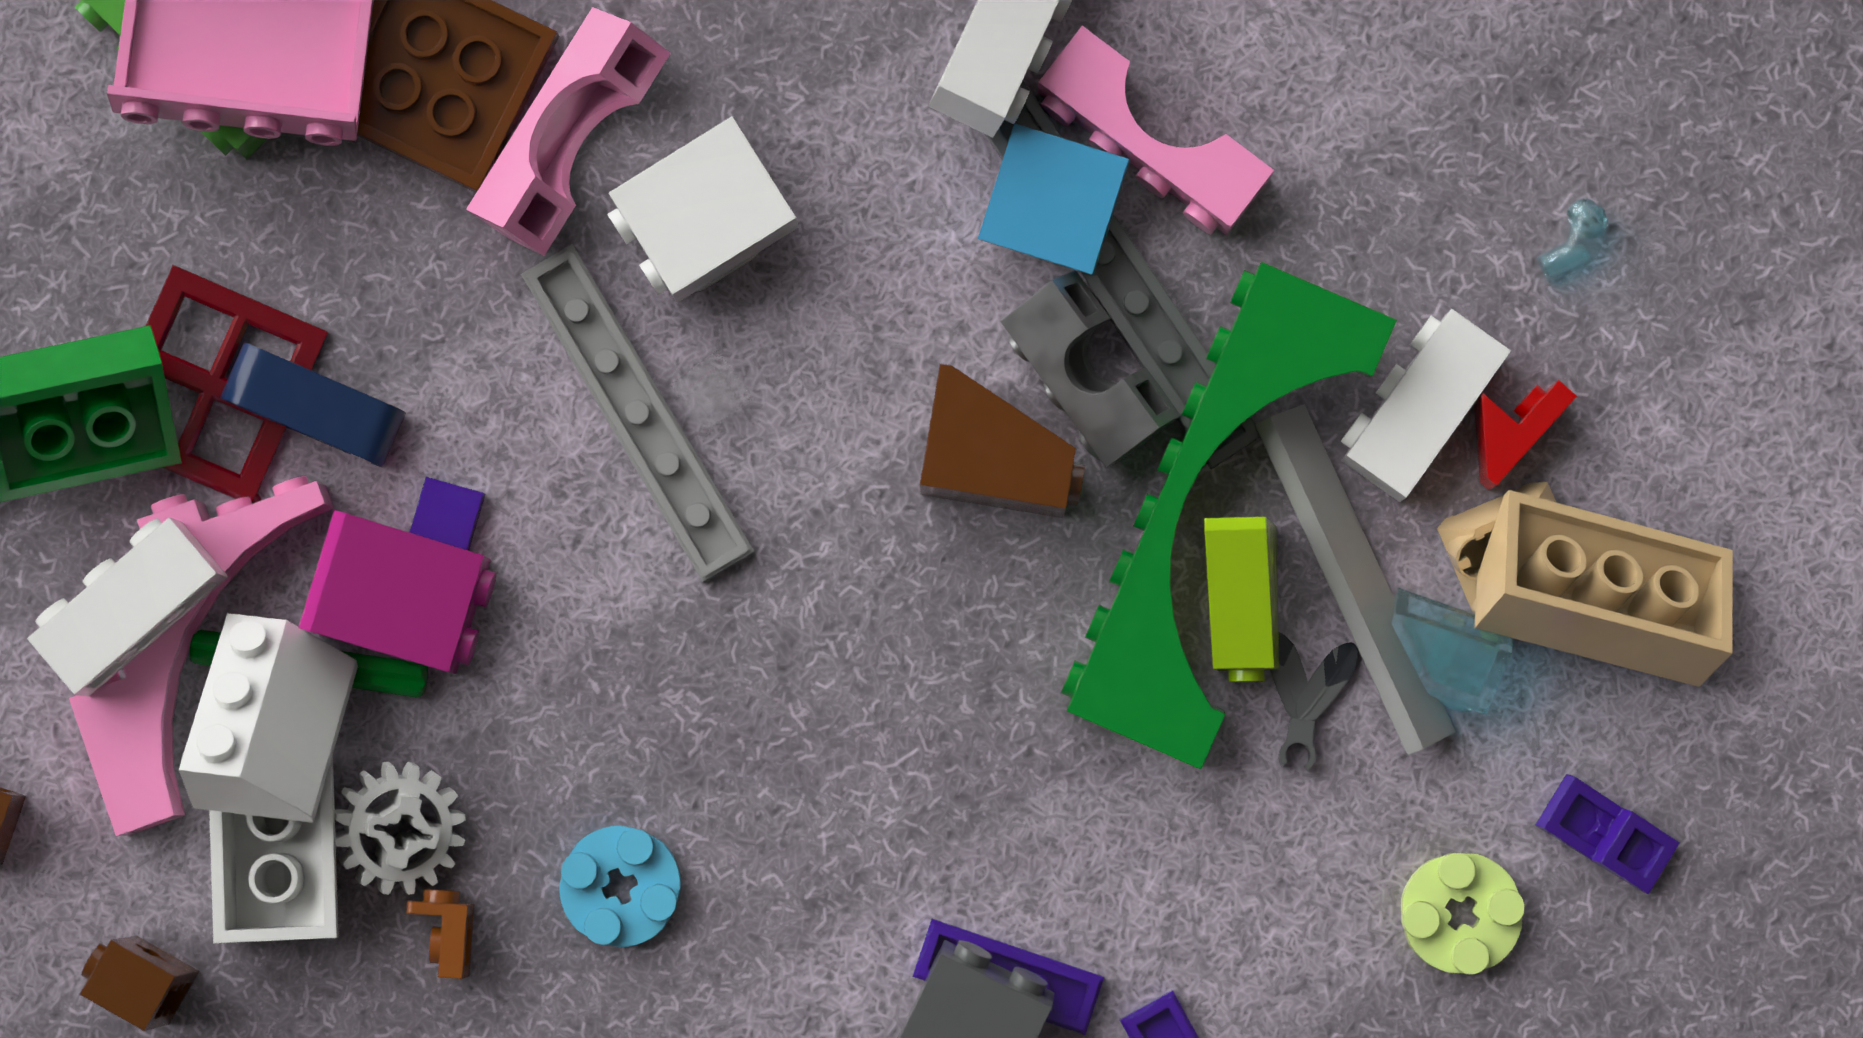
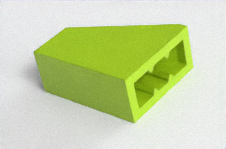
(1243, 596)

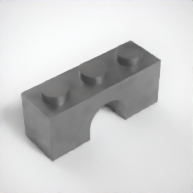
(1054, 336)

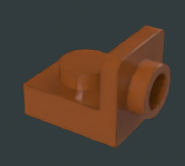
(451, 942)

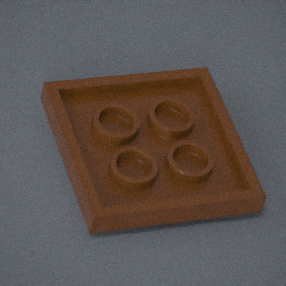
(449, 82)

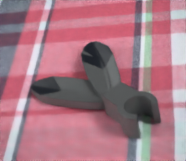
(1309, 699)

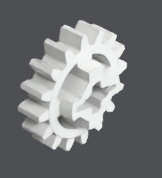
(394, 852)

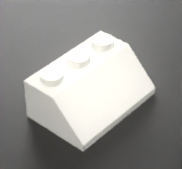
(267, 721)
(274, 875)

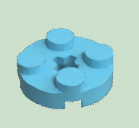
(635, 854)

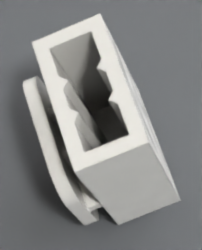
(701, 211)

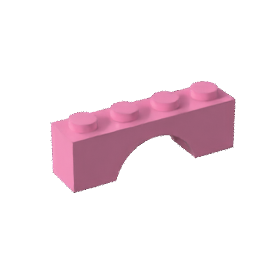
(600, 72)
(1211, 179)

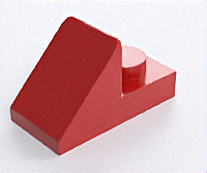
(1503, 441)

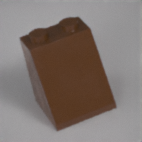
(994, 453)

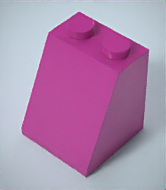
(397, 593)

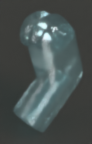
(1583, 242)

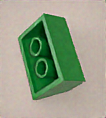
(83, 413)

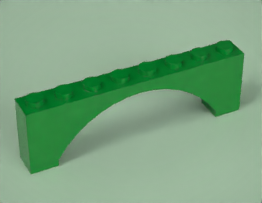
(1279, 342)

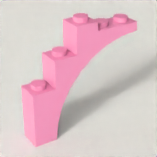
(131, 718)

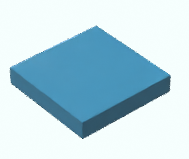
(1054, 199)

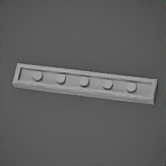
(637, 413)
(1352, 574)

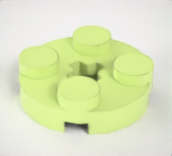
(1496, 906)

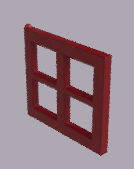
(211, 383)

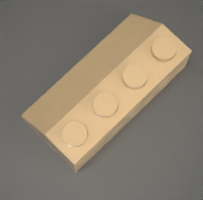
(1606, 590)

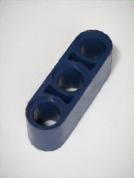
(312, 404)

